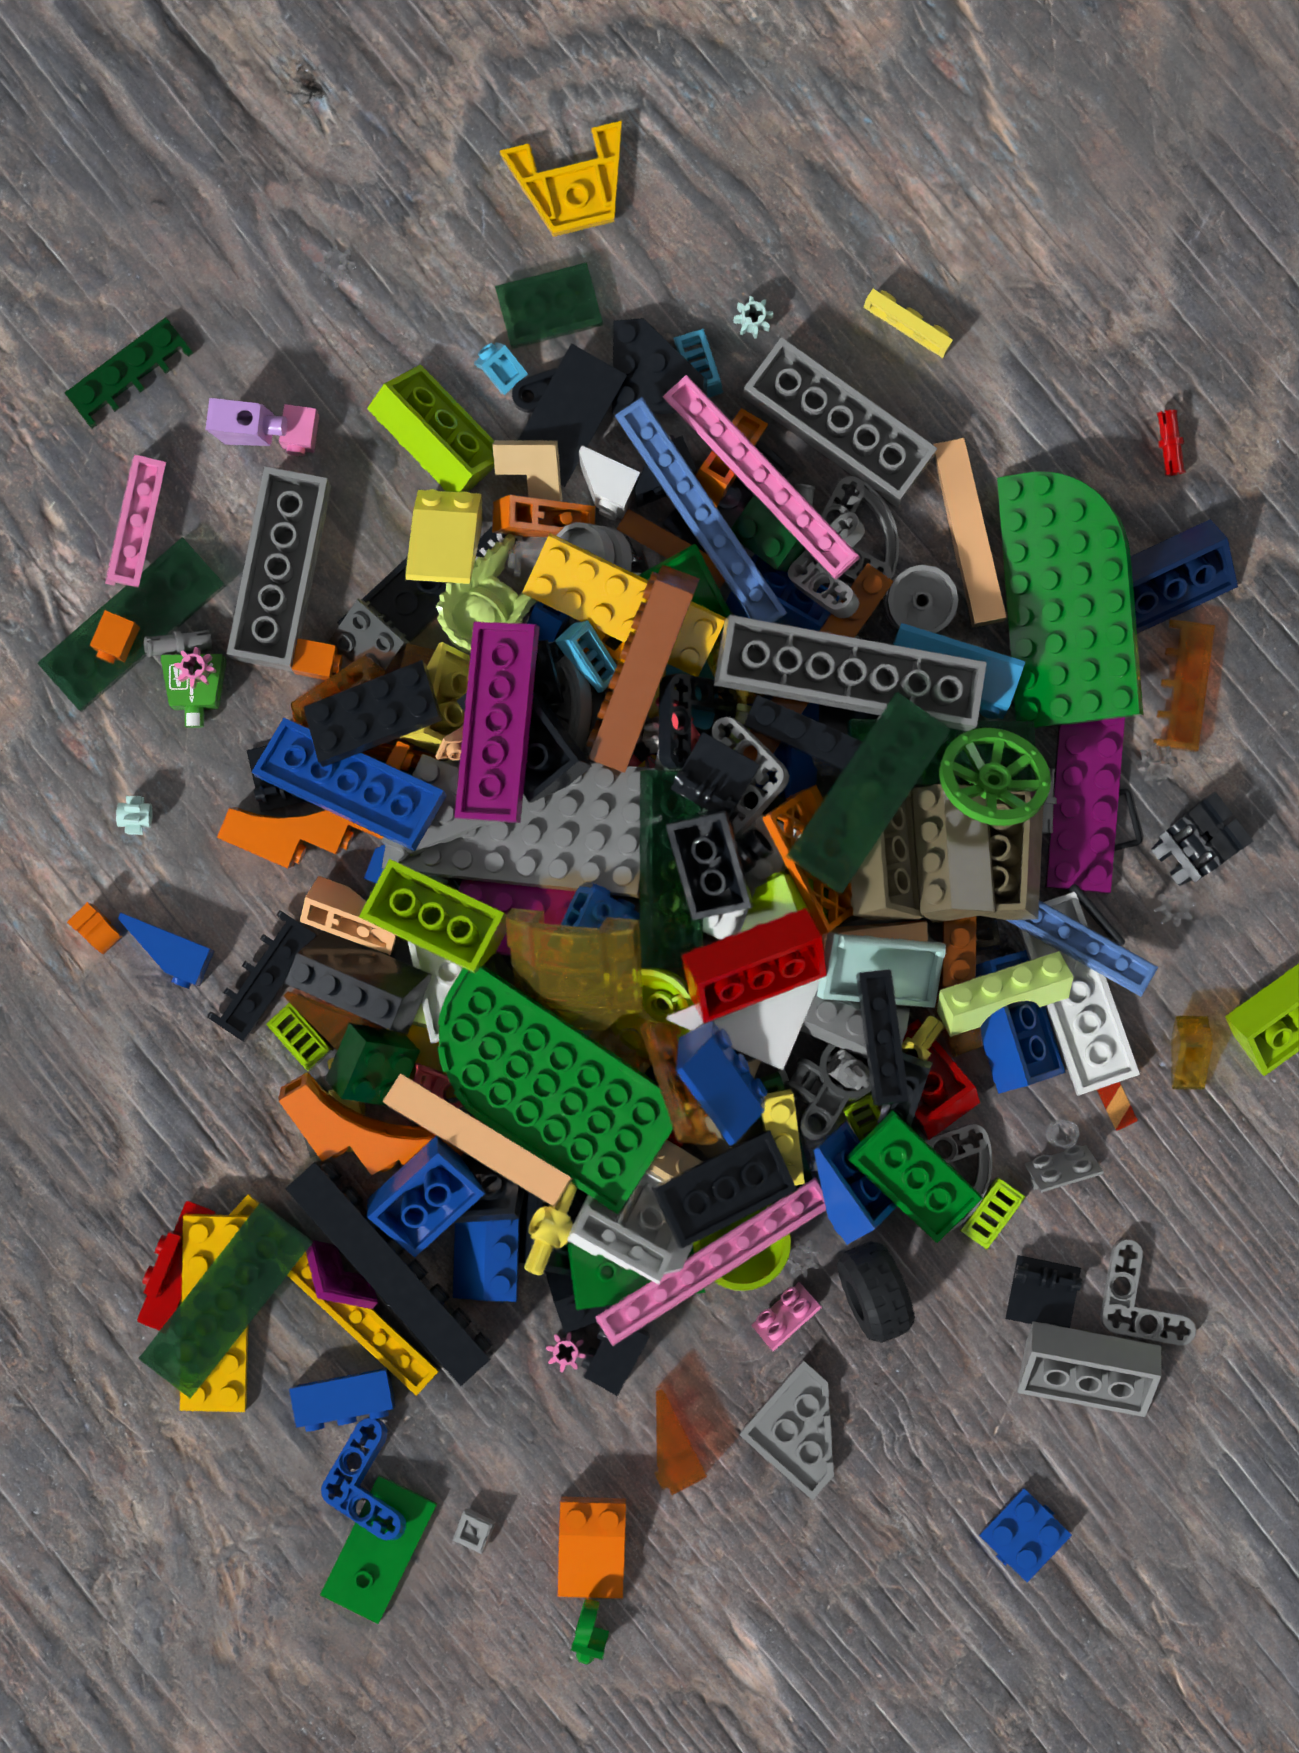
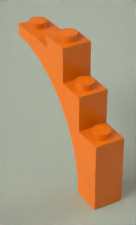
(283, 837)
(334, 1127)

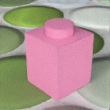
(300, 431)

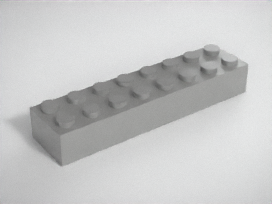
(847, 671)

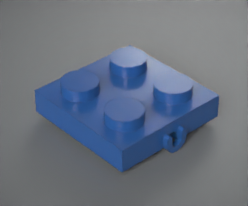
(1025, 1535)

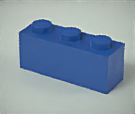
(342, 1399)

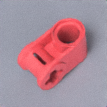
(434, 1082)

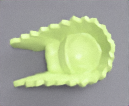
(483, 599)

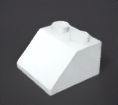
(609, 483)

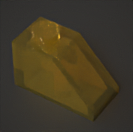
(1190, 1052)

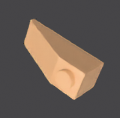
(337, 911)

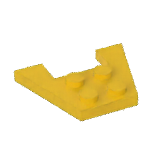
(574, 194)

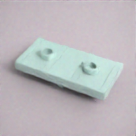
(913, 966)

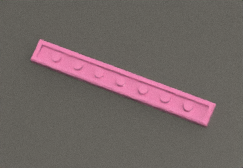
(761, 477)
(713, 1262)

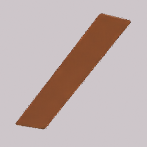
(660, 540)

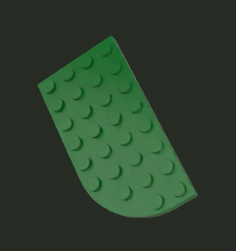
(1068, 601)
(550, 1087)

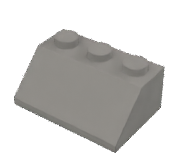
(842, 1024)

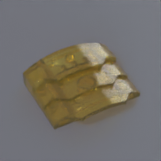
(577, 971)

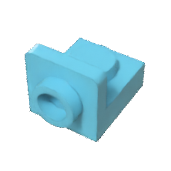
(500, 366)

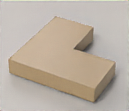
(532, 458)

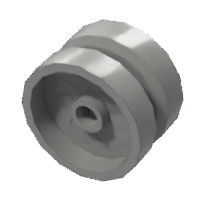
(601, 541)
(921, 581)

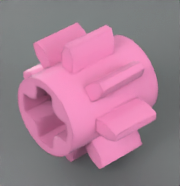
(189, 660)
(564, 1360)

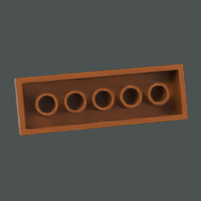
(645, 662)

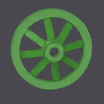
(993, 779)

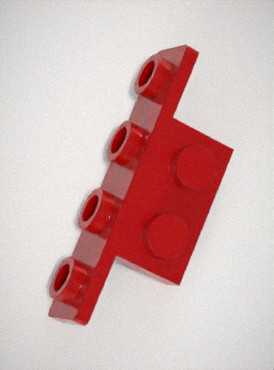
(165, 1278)

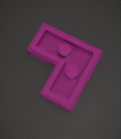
(333, 1282)

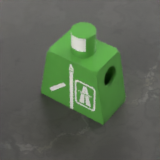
(195, 700)

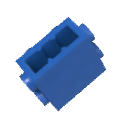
(594, 905)

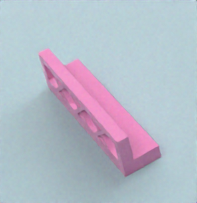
(135, 521)

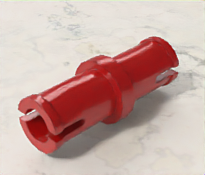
(1171, 442)

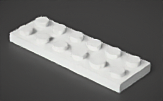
(1087, 1020)

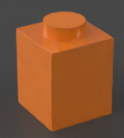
(114, 637)
(316, 659)

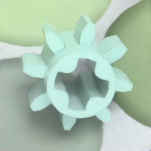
(746, 321)
(134, 815)

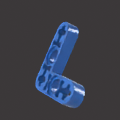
(353, 1491)

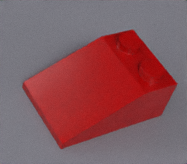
(946, 1092)

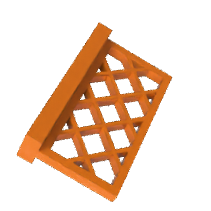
(796, 814)

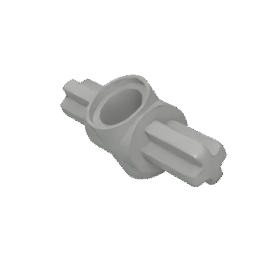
(848, 1070)

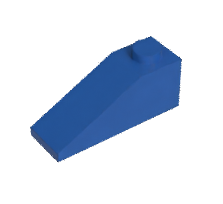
(173, 953)

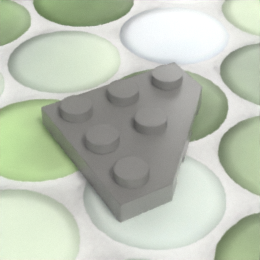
(444, 825)
(796, 1430)

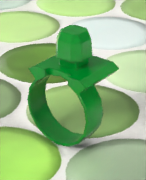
(589, 1640)

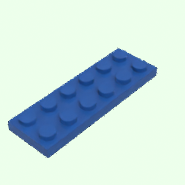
(351, 788)

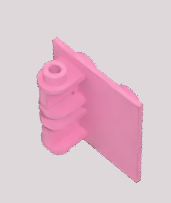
(785, 1316)

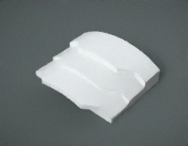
(633, 1238)

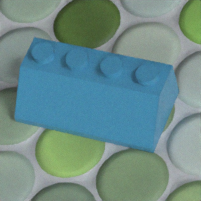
(1001, 670)

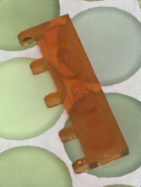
(1187, 686)
(682, 1106)

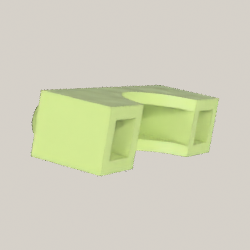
(973, 1001)

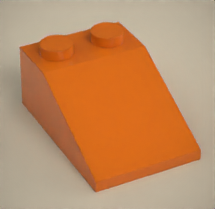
(591, 1547)

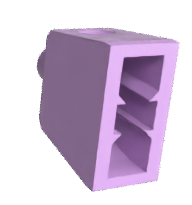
(243, 422)

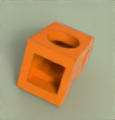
(95, 927)

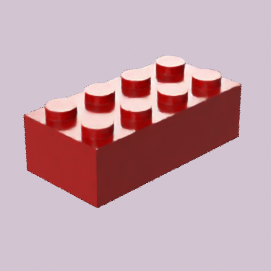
(754, 965)

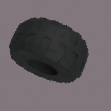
(876, 1291)

